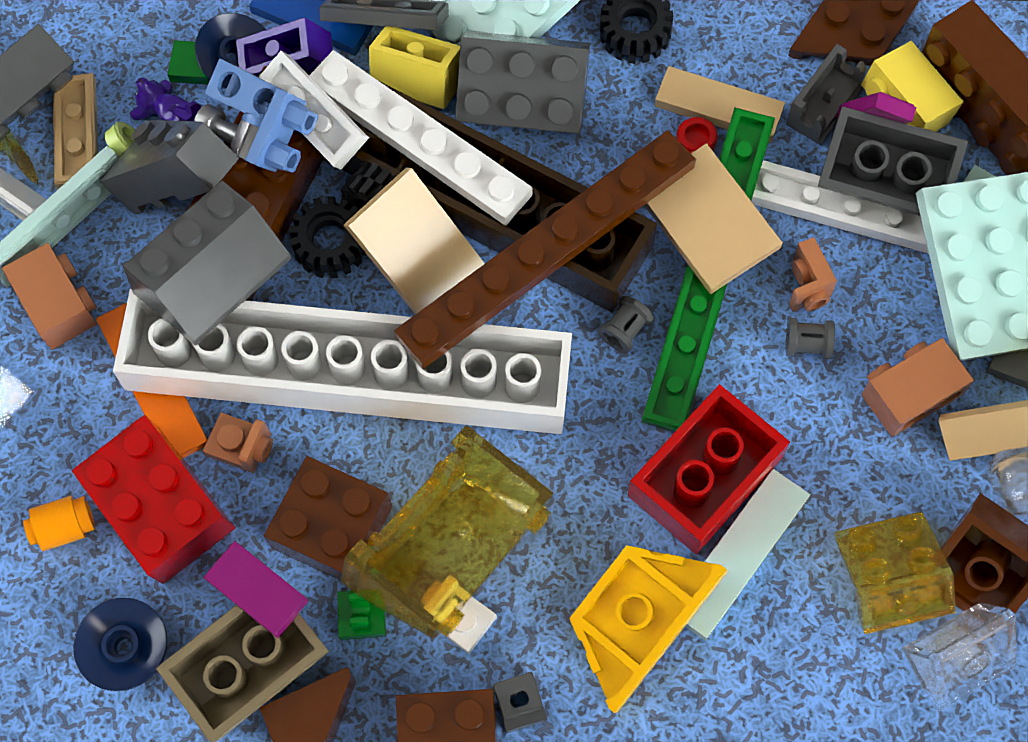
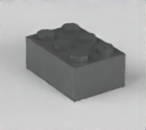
(522, 81)

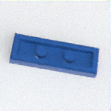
(345, 36)

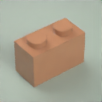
(50, 296)
(916, 386)

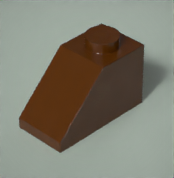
(311, 711)

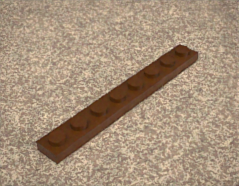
(544, 249)

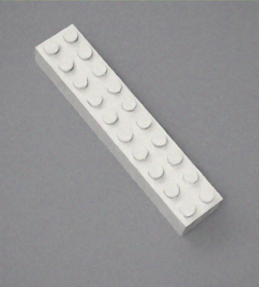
(350, 366)

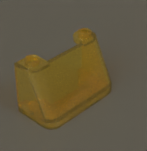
(448, 537)

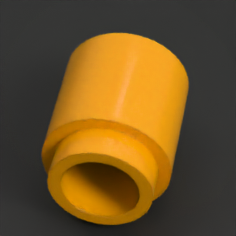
(59, 522)

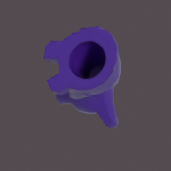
(157, 99)

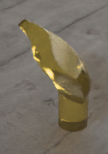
(18, 156)

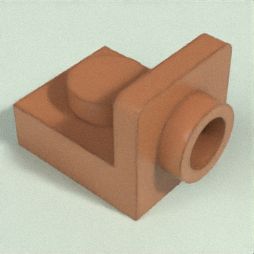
(814, 271)
(239, 442)

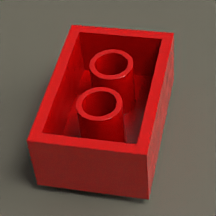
(707, 468)
(153, 500)

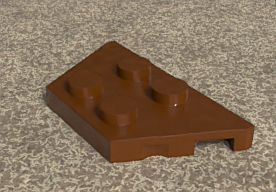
(859, 26)

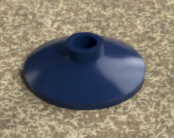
(219, 38)
(102, 632)

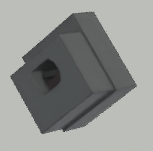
(523, 716)

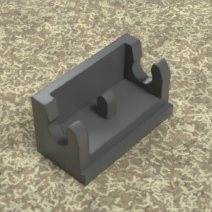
(817, 104)

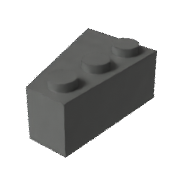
(166, 162)

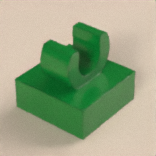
(359, 618)

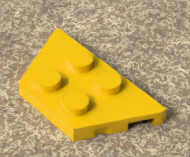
(638, 615)

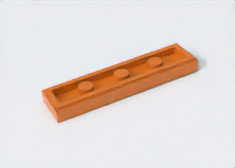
(168, 412)

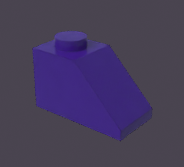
(300, 39)

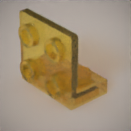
(897, 572)

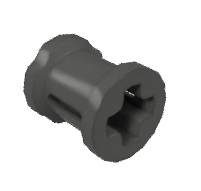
(625, 324)
(810, 338)

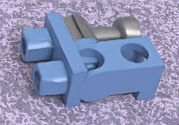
(267, 118)

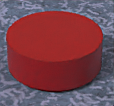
(697, 132)

